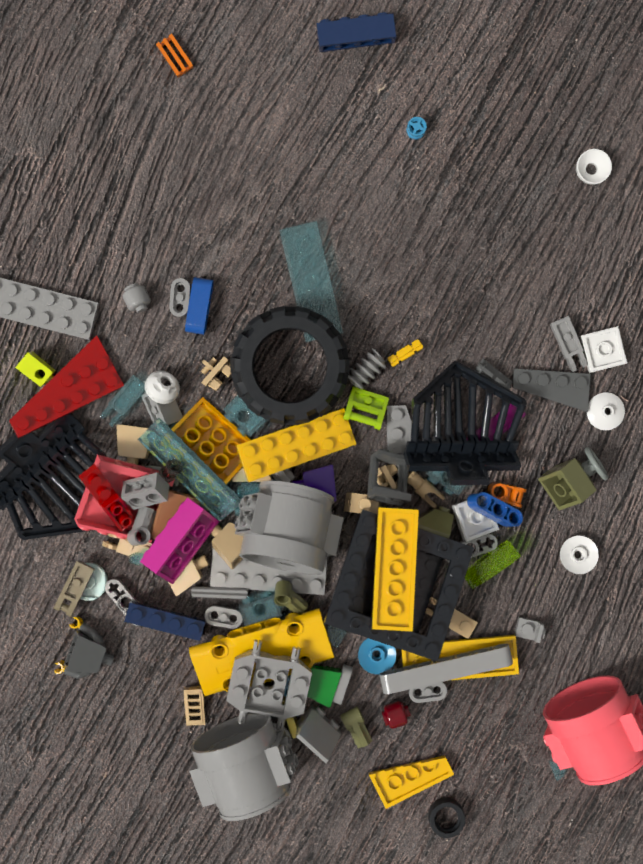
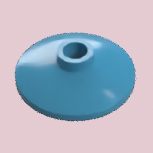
(374, 664)

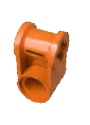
(510, 494)

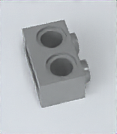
(145, 491)

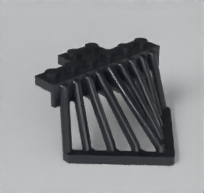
(31, 457)
(462, 459)

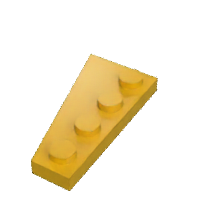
(409, 779)

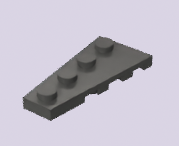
(560, 387)

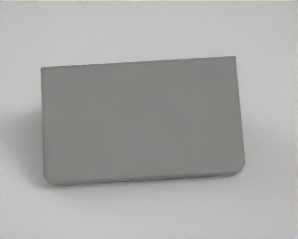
(168, 413)

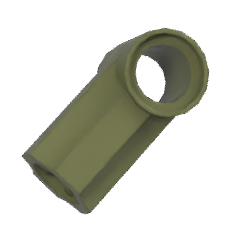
(287, 597)
(355, 724)

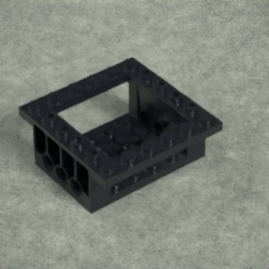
(353, 595)

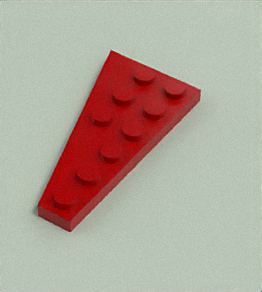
(77, 384)

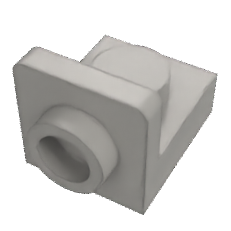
(530, 629)

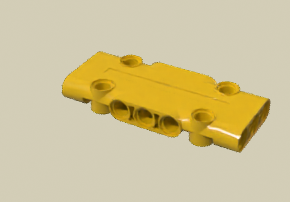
(277, 637)

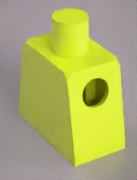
(31, 365)

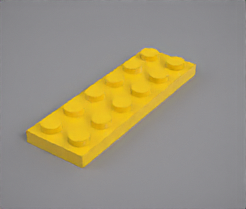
(295, 445)
(395, 569)
(460, 646)

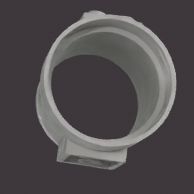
(288, 527)
(243, 767)

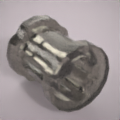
(172, 471)

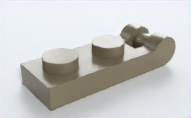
(74, 587)

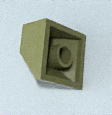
(436, 521)

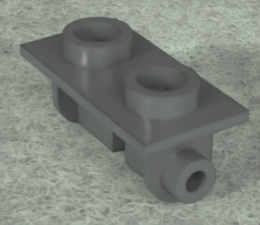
(493, 374)

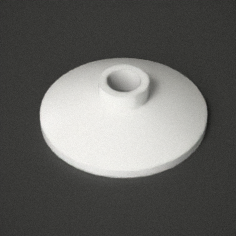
(596, 411)
(588, 552)

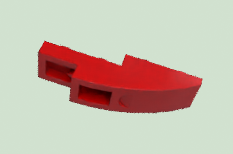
(107, 497)

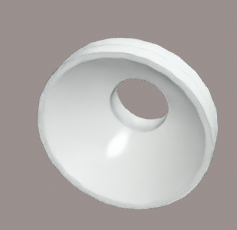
(599, 160)
(159, 392)

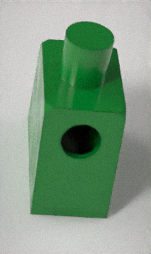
(324, 684)

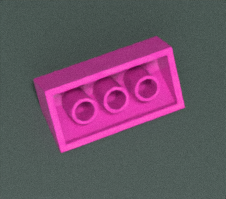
(179, 541)

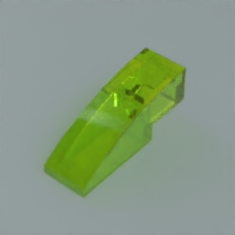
(491, 564)

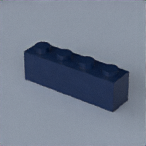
(356, 32)
(164, 620)

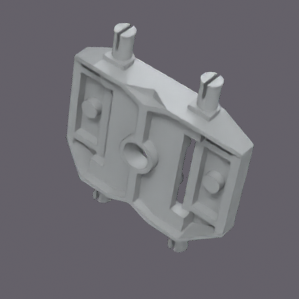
(266, 699)

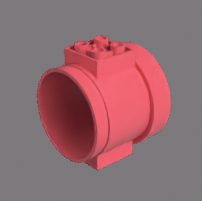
(595, 730)

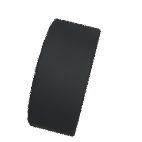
(446, 832)

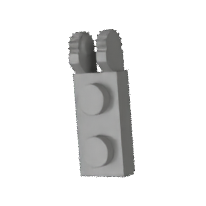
(568, 342)

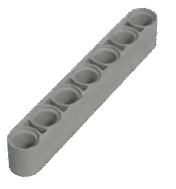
(446, 668)

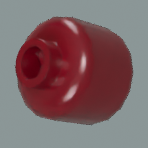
(395, 714)

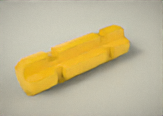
(405, 353)

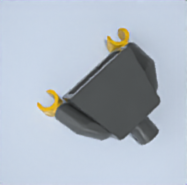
(85, 652)

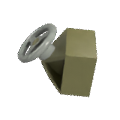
(571, 481)

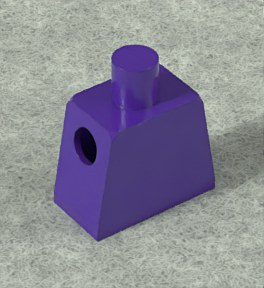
(321, 479)

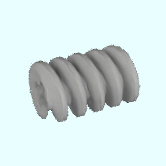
(366, 369)

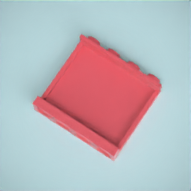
(90, 513)

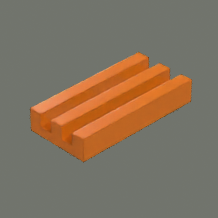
(165, 42)

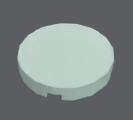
(97, 583)

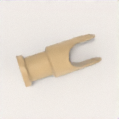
(423, 487)

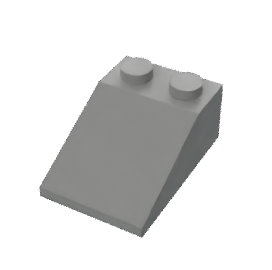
(318, 732)

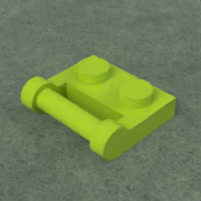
(369, 403)

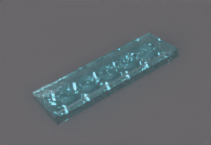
(310, 272)
(195, 474)

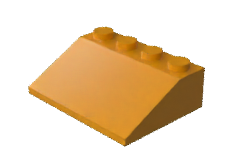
(212, 439)

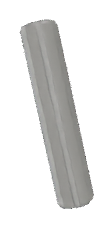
(219, 592)

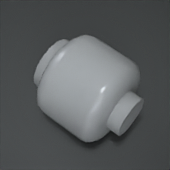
(136, 298)

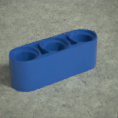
(199, 305)
(502, 513)

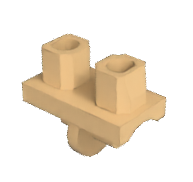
(211, 379)
(385, 476)

